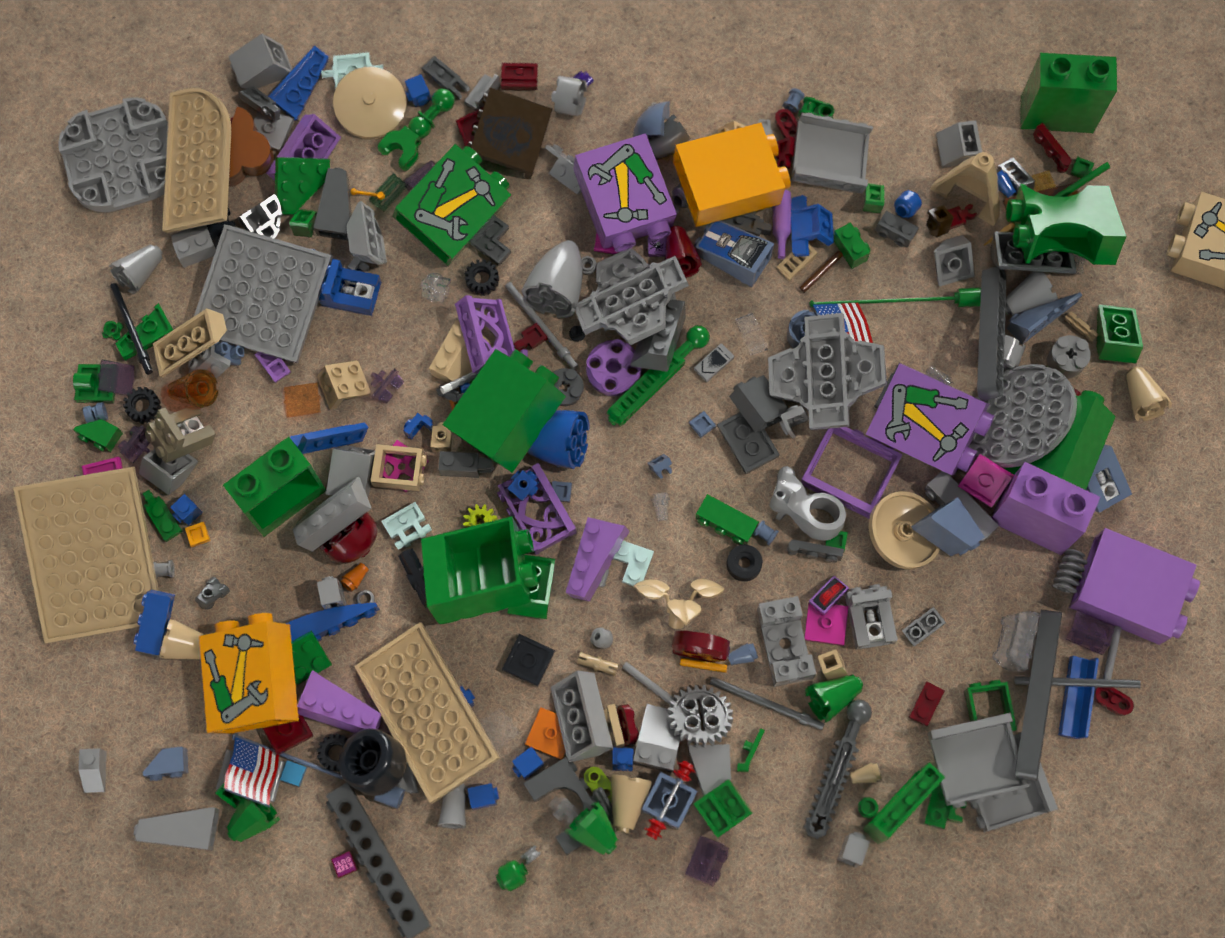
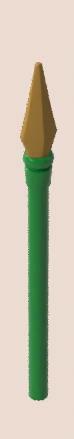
(1067, 191)

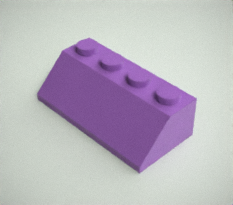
(309, 140)

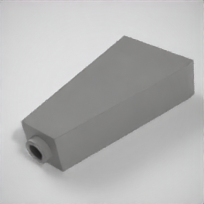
(711, 765)
(184, 829)

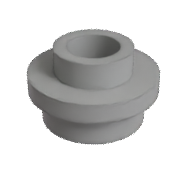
(588, 260)

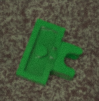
(939, 812)

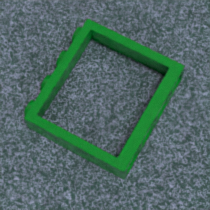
(904, 803)

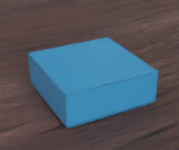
(293, 773)

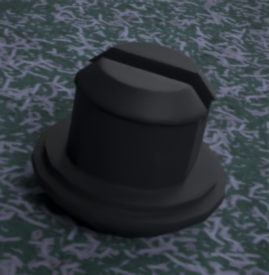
(576, 333)

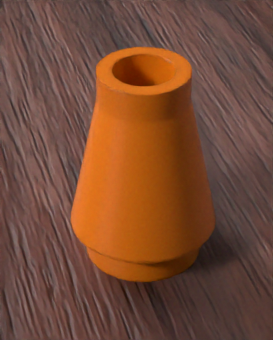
(354, 577)

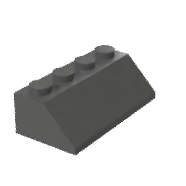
(658, 349)

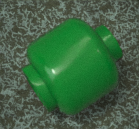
(511, 875)

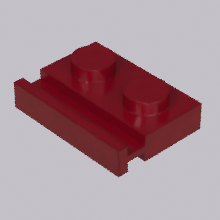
(519, 76)

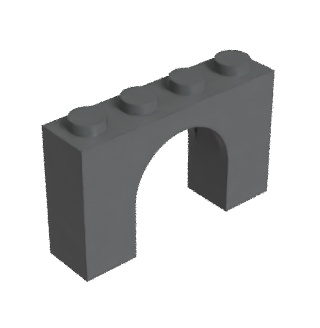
(556, 777)

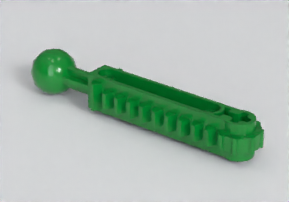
(654, 380)

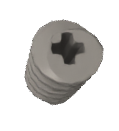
(1069, 571)

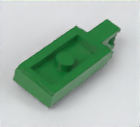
(161, 516)

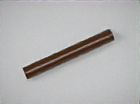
(821, 271)

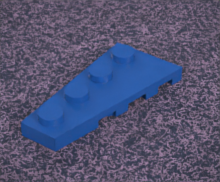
(298, 85)

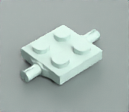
(345, 64)

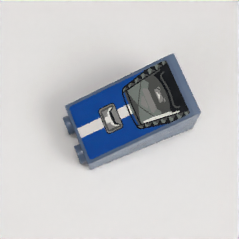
(734, 251)

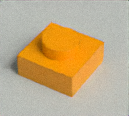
(197, 534)

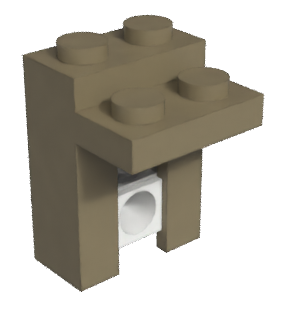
(173, 435)

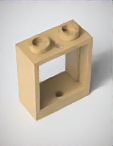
(378, 467)

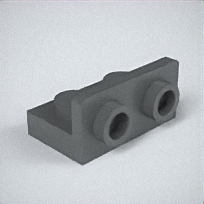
(896, 229)

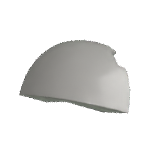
(263, 218)

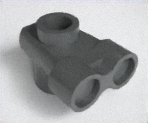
(211, 593)

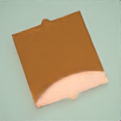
(302, 399)

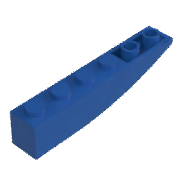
(331, 620)

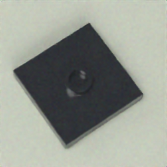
(528, 660)

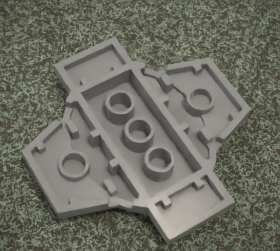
(631, 296)
(827, 371)

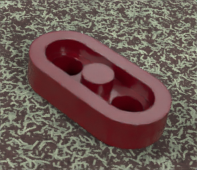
(787, 127)
(1113, 699)
(627, 724)

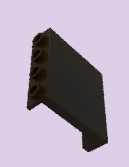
(510, 131)

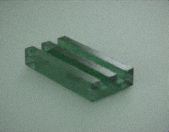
(383, 187)

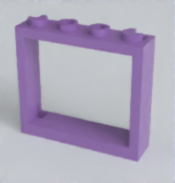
(859, 439)

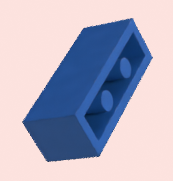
(153, 621)

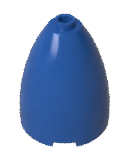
(559, 439)

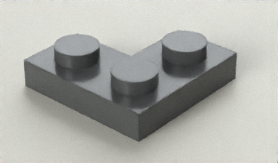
(488, 241)

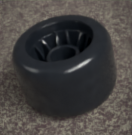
(372, 762)

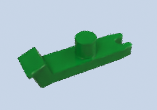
(751, 747)

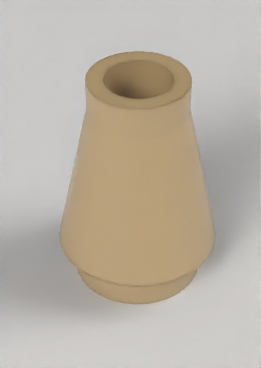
(866, 774)

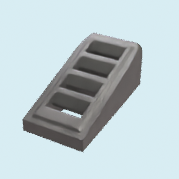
(1026, 178)

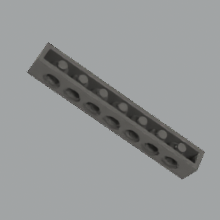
(419, 922)

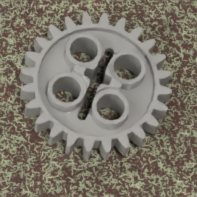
(681, 717)

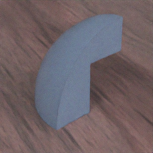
(652, 120)

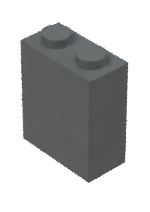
(757, 404)

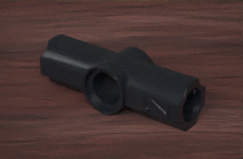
(414, 572)

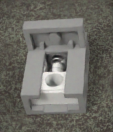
(870, 599)

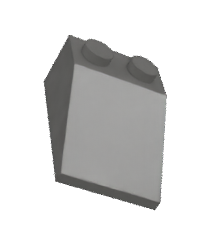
(656, 742)

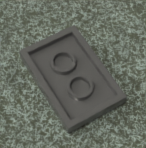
(748, 447)

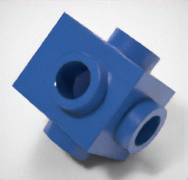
(517, 487)

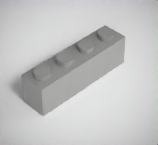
(945, 489)

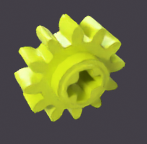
(479, 514)

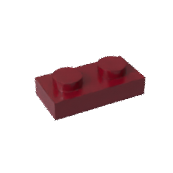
(926, 704)

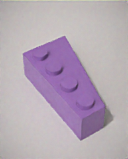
(594, 556)
(335, 707)

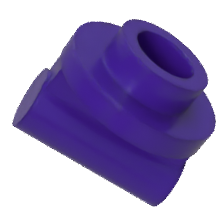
(584, 76)

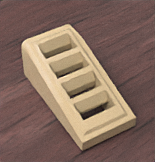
(801, 265)

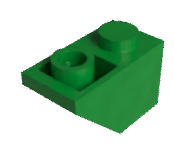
(100, 433)

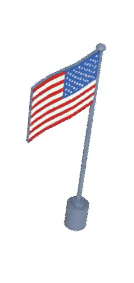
(256, 767)

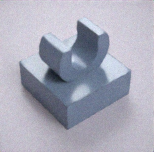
(660, 463)

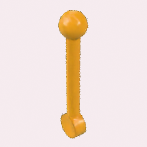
(380, 195)

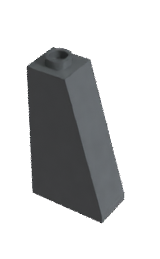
(334, 206)

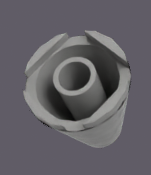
(136, 267)
(1030, 293)

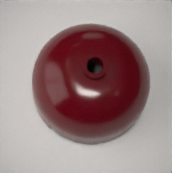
(353, 541)

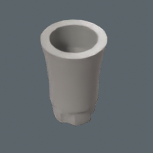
(453, 809)

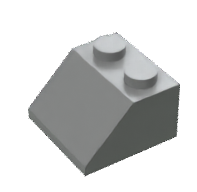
(193, 245)
(166, 475)

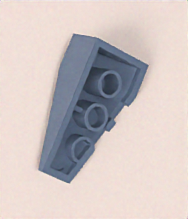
(1035, 319)

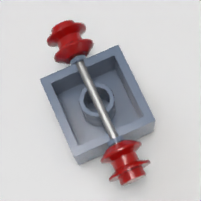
(669, 800)

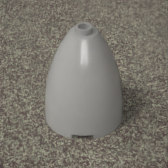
(555, 281)

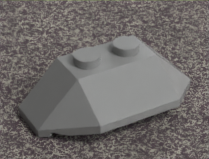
(365, 236)

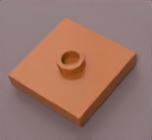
(546, 735)

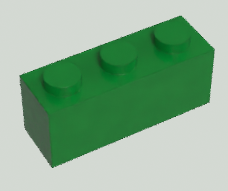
(726, 520)

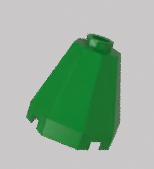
(251, 819)
(593, 830)

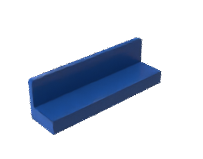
(330, 437)
(1077, 699)

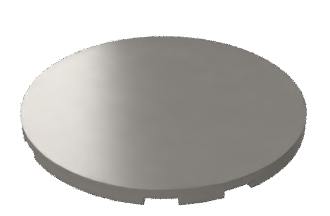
(1029, 416)

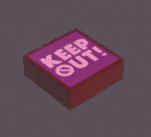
(344, 864)

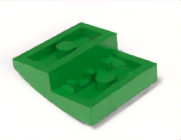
(723, 808)

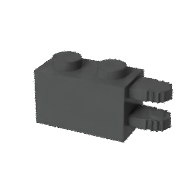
(463, 464)

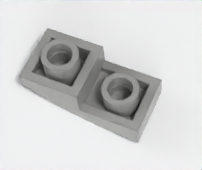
(923, 626)

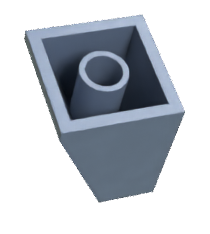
(950, 528)

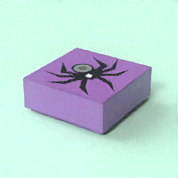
(657, 248)

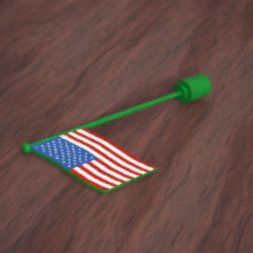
(856, 323)

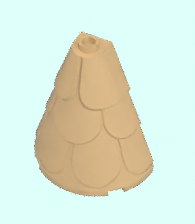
(977, 177)

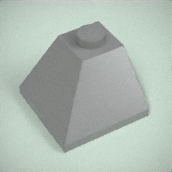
(954, 260)

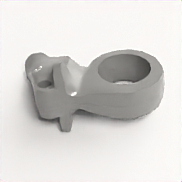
(792, 499)

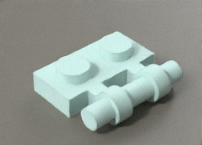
(404, 520)

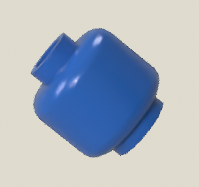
(907, 204)

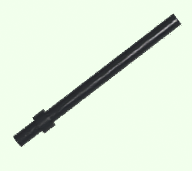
(142, 355)

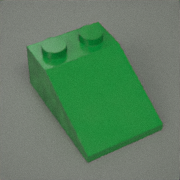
(1118, 334)
(538, 594)

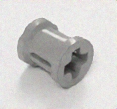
(164, 569)

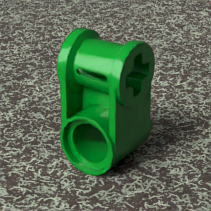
(816, 107)

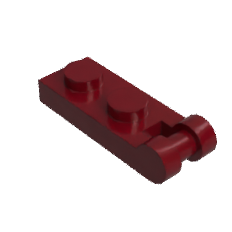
(1052, 148)

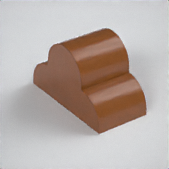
(249, 149)

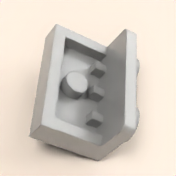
(209, 361)
(794, 416)

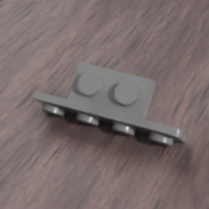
(563, 168)

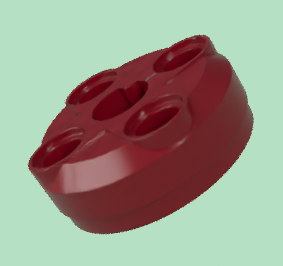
(700, 646)

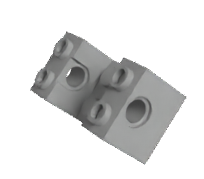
(782, 621)

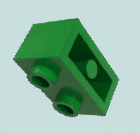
(851, 245)

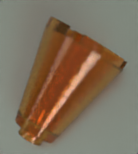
(194, 388)

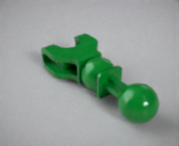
(419, 127)

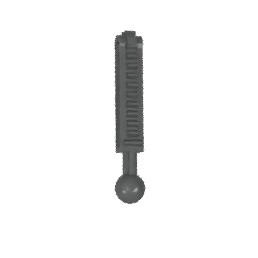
(858, 713)

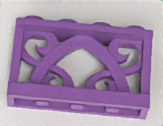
(469, 318)
(561, 520)

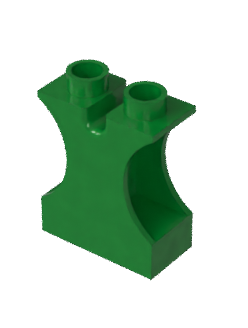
(1072, 224)

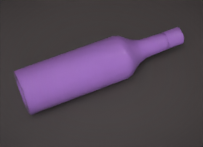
(782, 223)

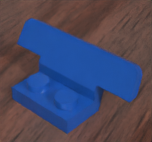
(809, 224)

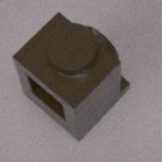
(936, 224)

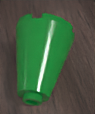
(833, 695)

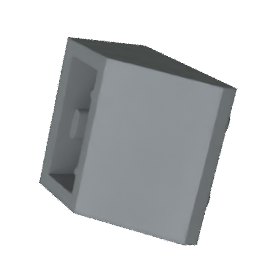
(958, 143)

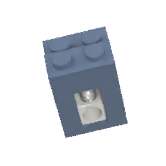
(1110, 477)

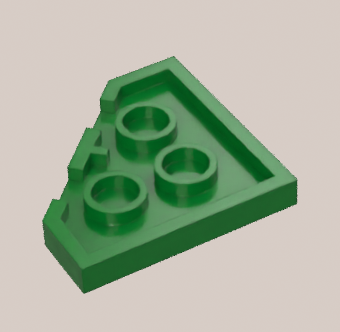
(298, 180)

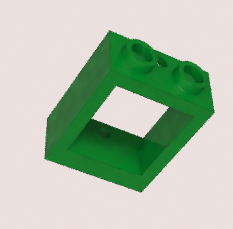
(995, 685)

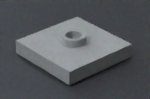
(274, 131)

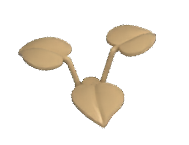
(680, 611)

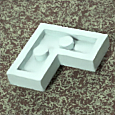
(637, 560)

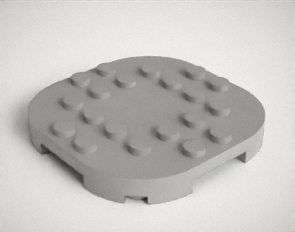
(116, 155)

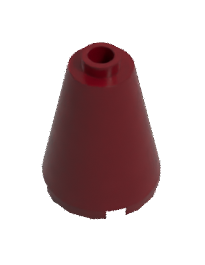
(680, 245)

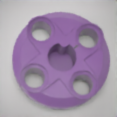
(612, 367)

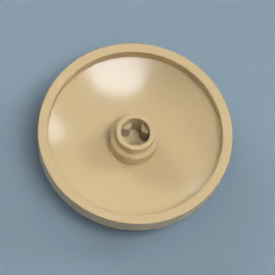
(369, 102)
(892, 530)

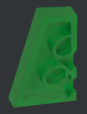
(149, 331)

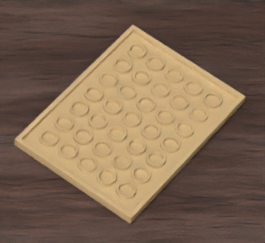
(87, 552)

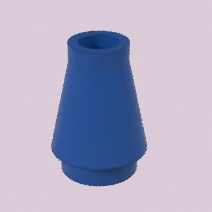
(1005, 185)

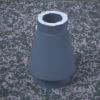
(744, 654)

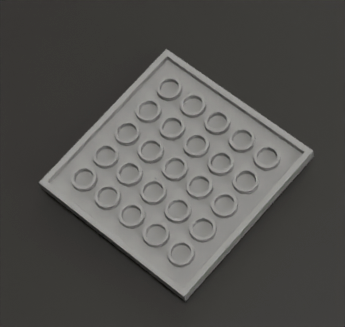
(264, 291)

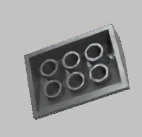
(1006, 256)

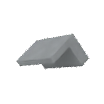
(475, 98)

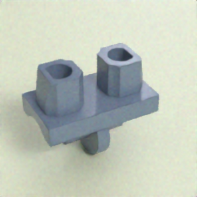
(230, 352)

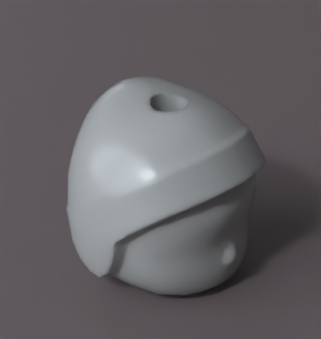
(601, 638)

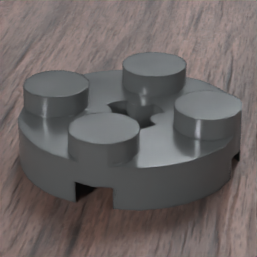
(574, 380)

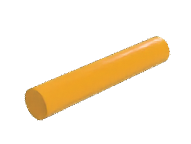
(703, 665)

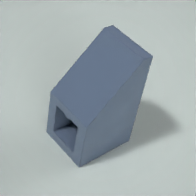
(168, 762)

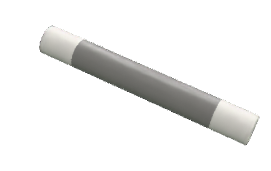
(458, 382)

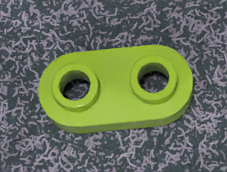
(602, 780)

